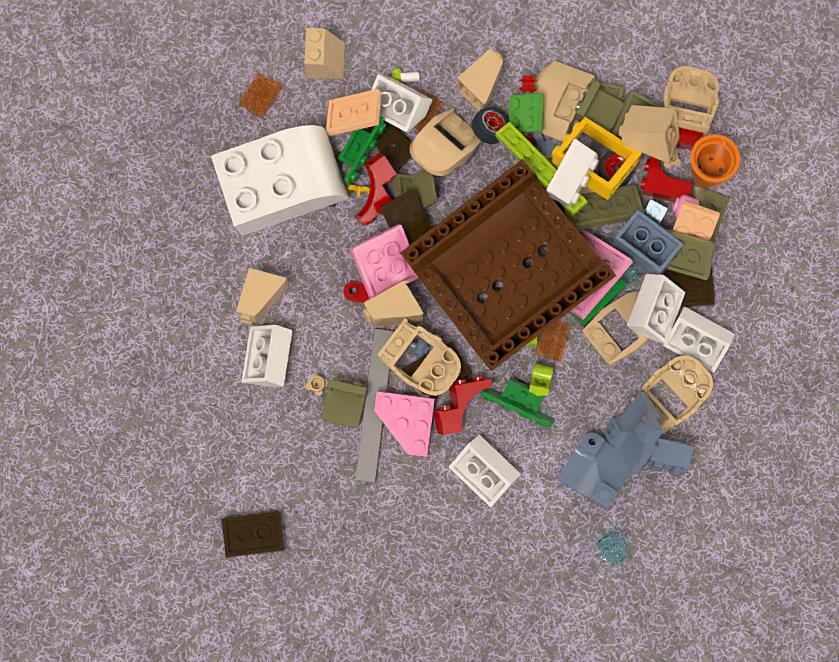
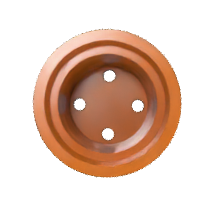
(724, 155)

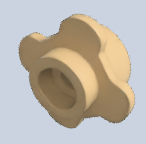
(675, 160)
(317, 389)

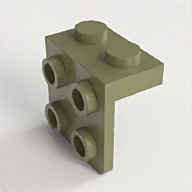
(598, 107)
(420, 182)
(344, 402)

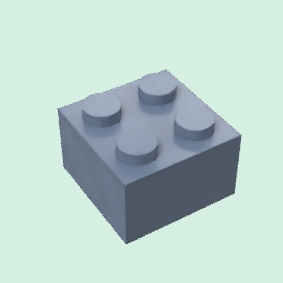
(671, 457)

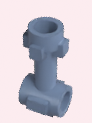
(420, 348)

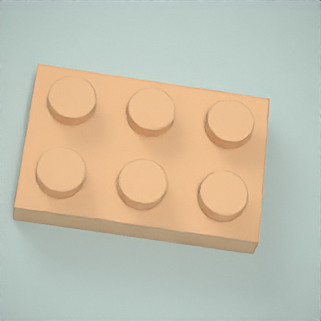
(353, 112)
(696, 221)

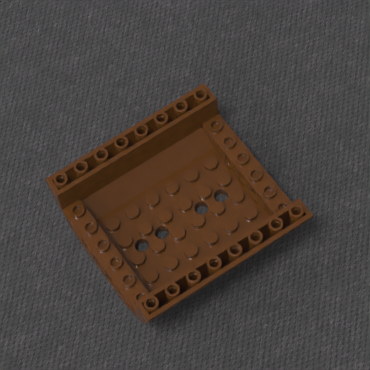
(487, 245)

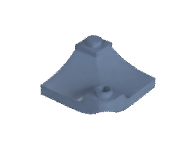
(636, 432)
(595, 471)

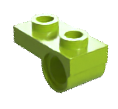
(541, 380)

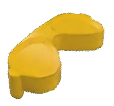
(358, 189)

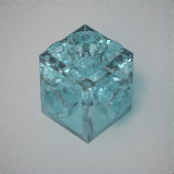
(615, 552)

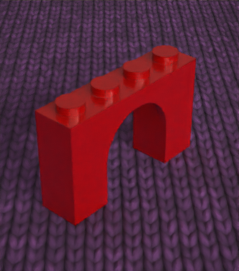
(660, 185)

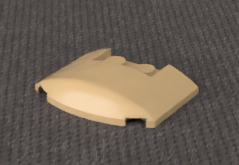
(561, 91)

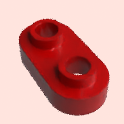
(361, 294)

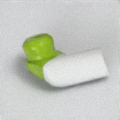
(404, 77)

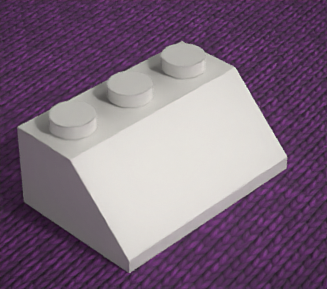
(400, 103)
(572, 173)
(656, 308)
(699, 338)
(267, 355)
(484, 470)

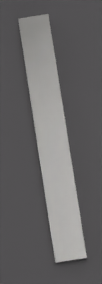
(371, 422)

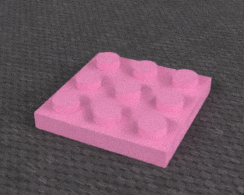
(381, 262)

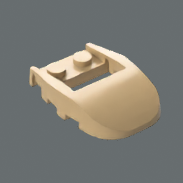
(695, 88)
(439, 154)
(600, 338)
(435, 372)
(687, 380)

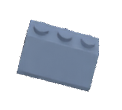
(647, 244)

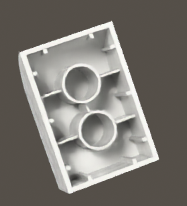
(279, 177)

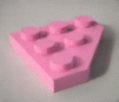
(407, 419)

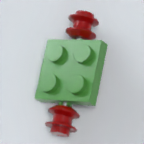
(526, 109)

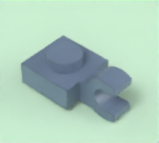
(544, 147)

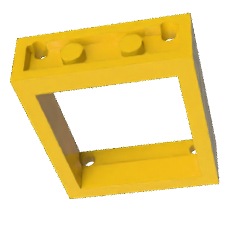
(595, 182)

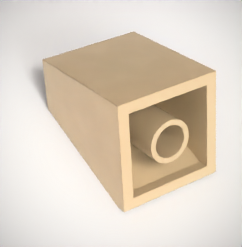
(323, 54)
(480, 79)
(651, 131)
(259, 295)
(393, 307)

